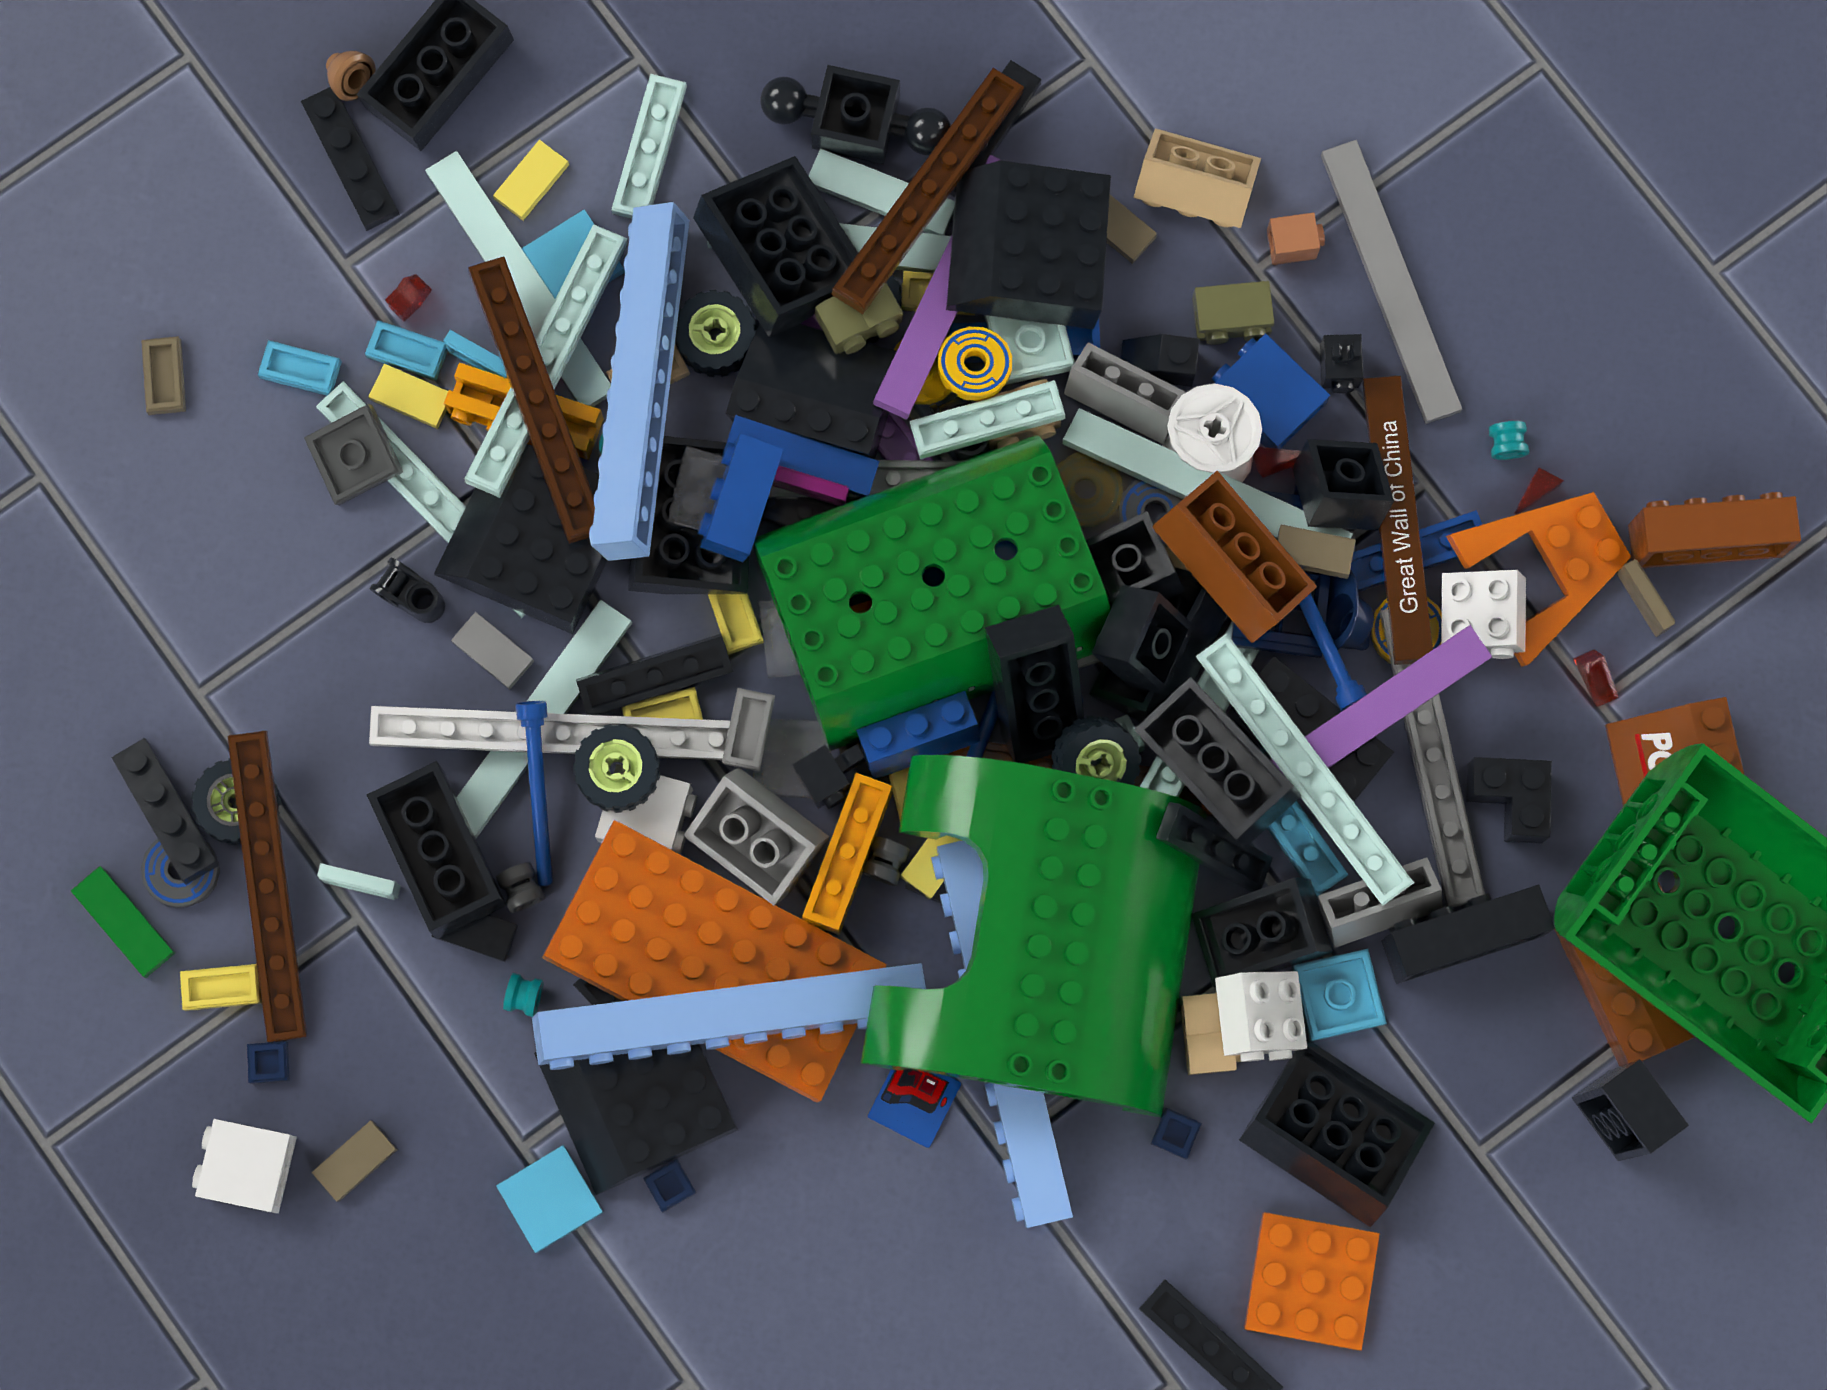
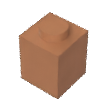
(1294, 238)

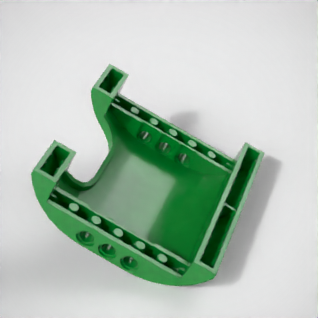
(1071, 937)

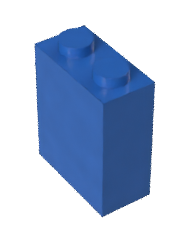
(1276, 387)

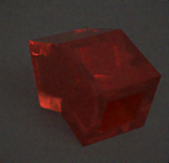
(408, 296)

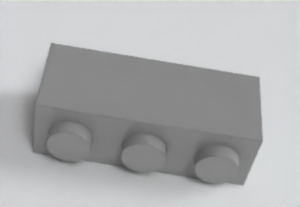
(1122, 392)
(1356, 912)

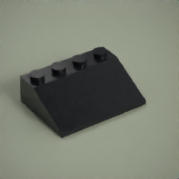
(776, 242)
(812, 392)
(675, 556)
(1337, 1132)

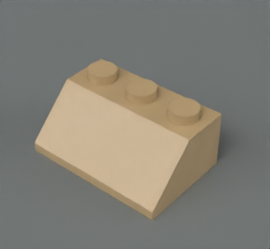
(1197, 178)

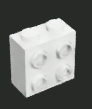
(1489, 603)
(659, 816)
(1261, 1015)
(244, 1165)

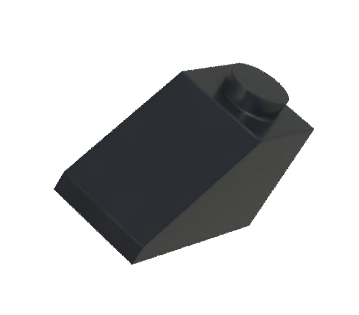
(1164, 356)

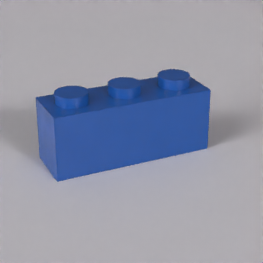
(740, 497)
(921, 731)

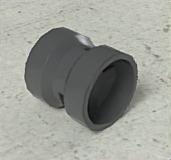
(889, 853)
(520, 887)

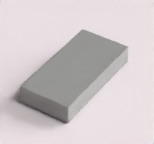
(492, 650)
(748, 729)

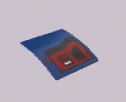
(914, 1103)

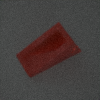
(1274, 460)
(1538, 488)
(1596, 677)

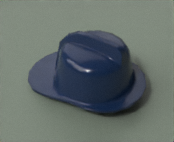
(1348, 616)

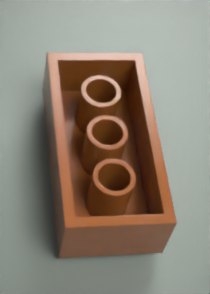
(1714, 530)
(1234, 557)

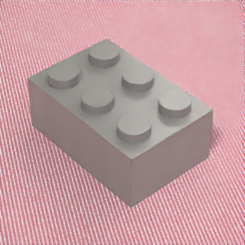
(756, 836)

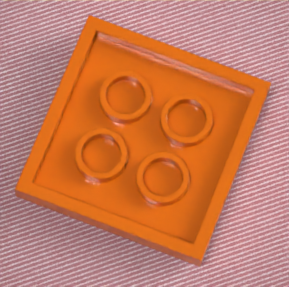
(1311, 1281)

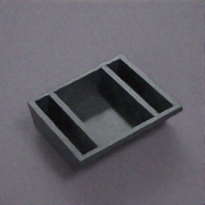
(1029, 243)
(519, 551)
(638, 1112)

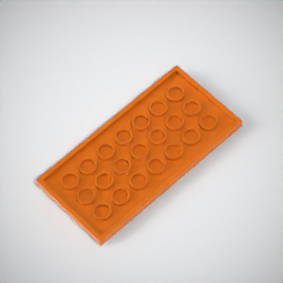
(671, 927)

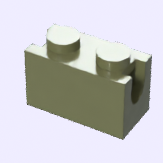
(1233, 311)

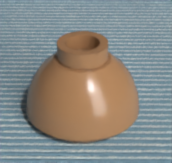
(348, 73)

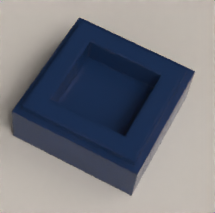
(268, 1062)
(1176, 1133)
(669, 1185)

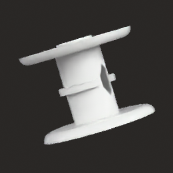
(1215, 430)

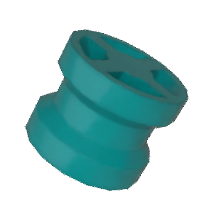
(1508, 440)
(523, 994)

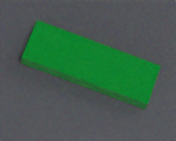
(123, 922)

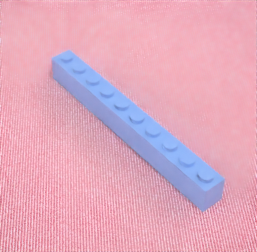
(640, 382)
(712, 1017)
(1022, 1113)

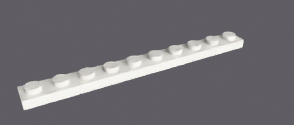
(559, 733)

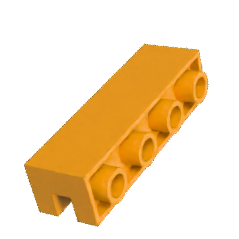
(481, 393)
(847, 853)

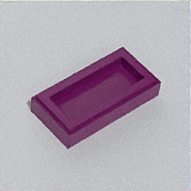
(811, 486)

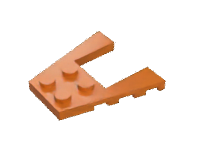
(1574, 543)

